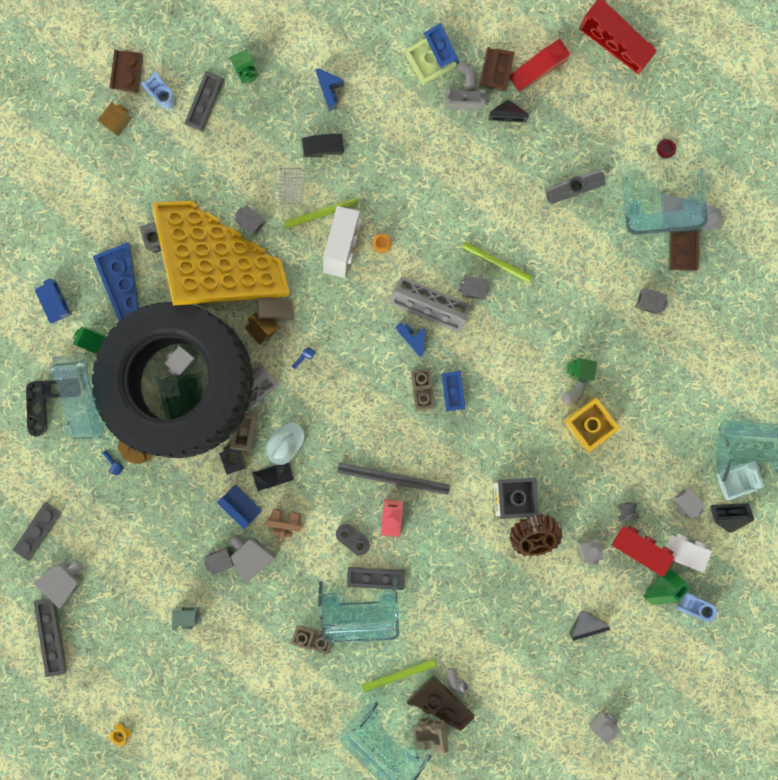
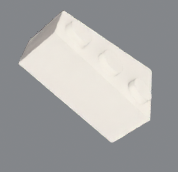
(340, 241)

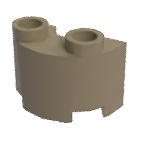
(430, 735)

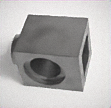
(249, 220)
(146, 232)
(473, 287)
(651, 301)
(219, 561)

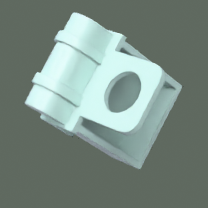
(741, 480)

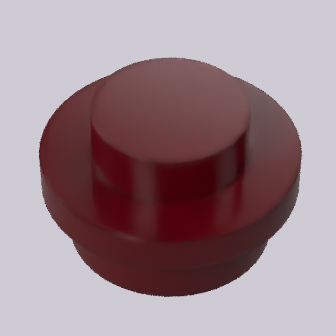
(666, 148)

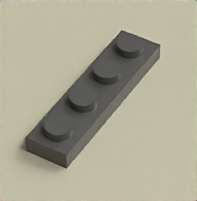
(50, 637)

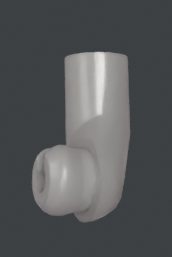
(470, 76)
(574, 396)
(456, 683)

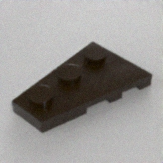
(442, 703)

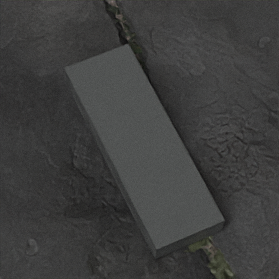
(204, 101)
(375, 578)

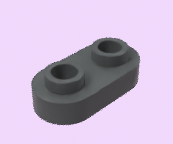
(353, 539)

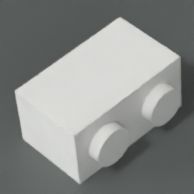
(688, 553)

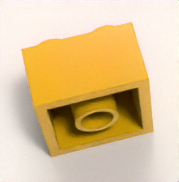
(591, 424)

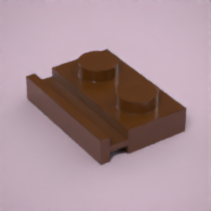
(496, 69)
(126, 71)
(683, 250)

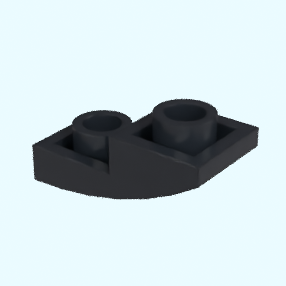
(322, 144)

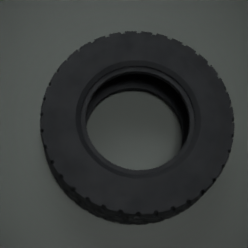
(121, 368)

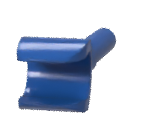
(308, 353)
(116, 467)

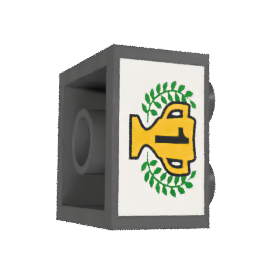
(516, 498)

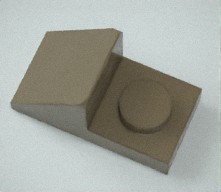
(244, 435)

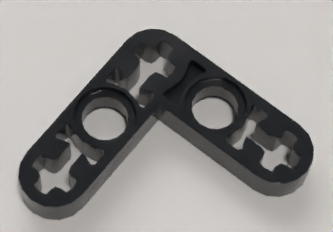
(44, 393)

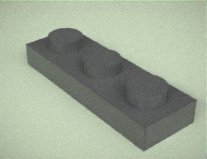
(37, 531)

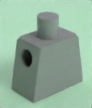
(250, 557)
(60, 582)

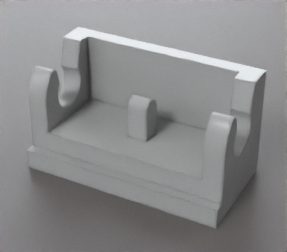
(464, 99)

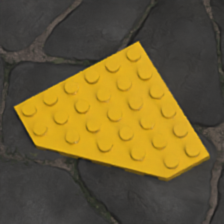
(212, 261)

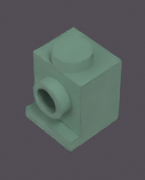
(186, 617)

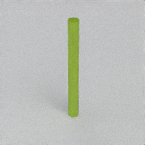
(319, 213)
(497, 262)
(399, 675)

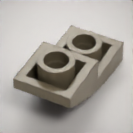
(275, 309)
(422, 390)
(310, 639)

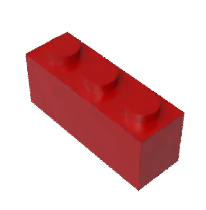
(644, 550)

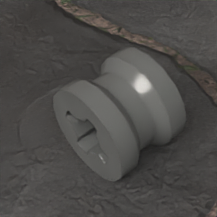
(628, 511)

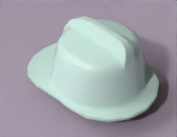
(285, 443)

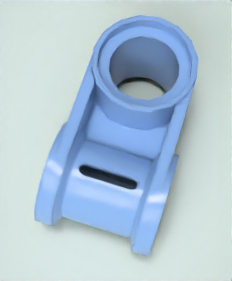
(158, 89)
(694, 605)

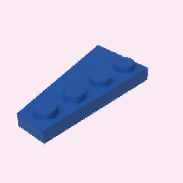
(118, 278)

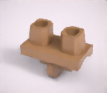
(276, 521)

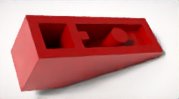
(540, 65)

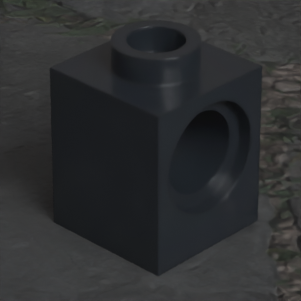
(229, 467)

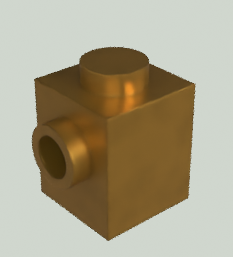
(115, 118)
(261, 328)

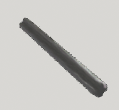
(393, 478)

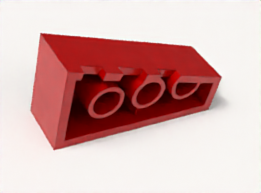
(617, 36)

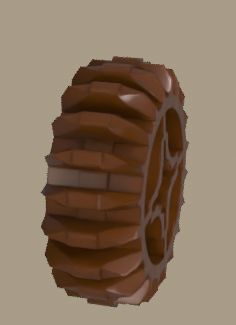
(536, 535)

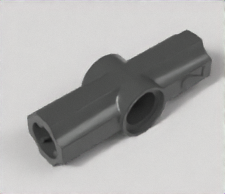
(586, 183)

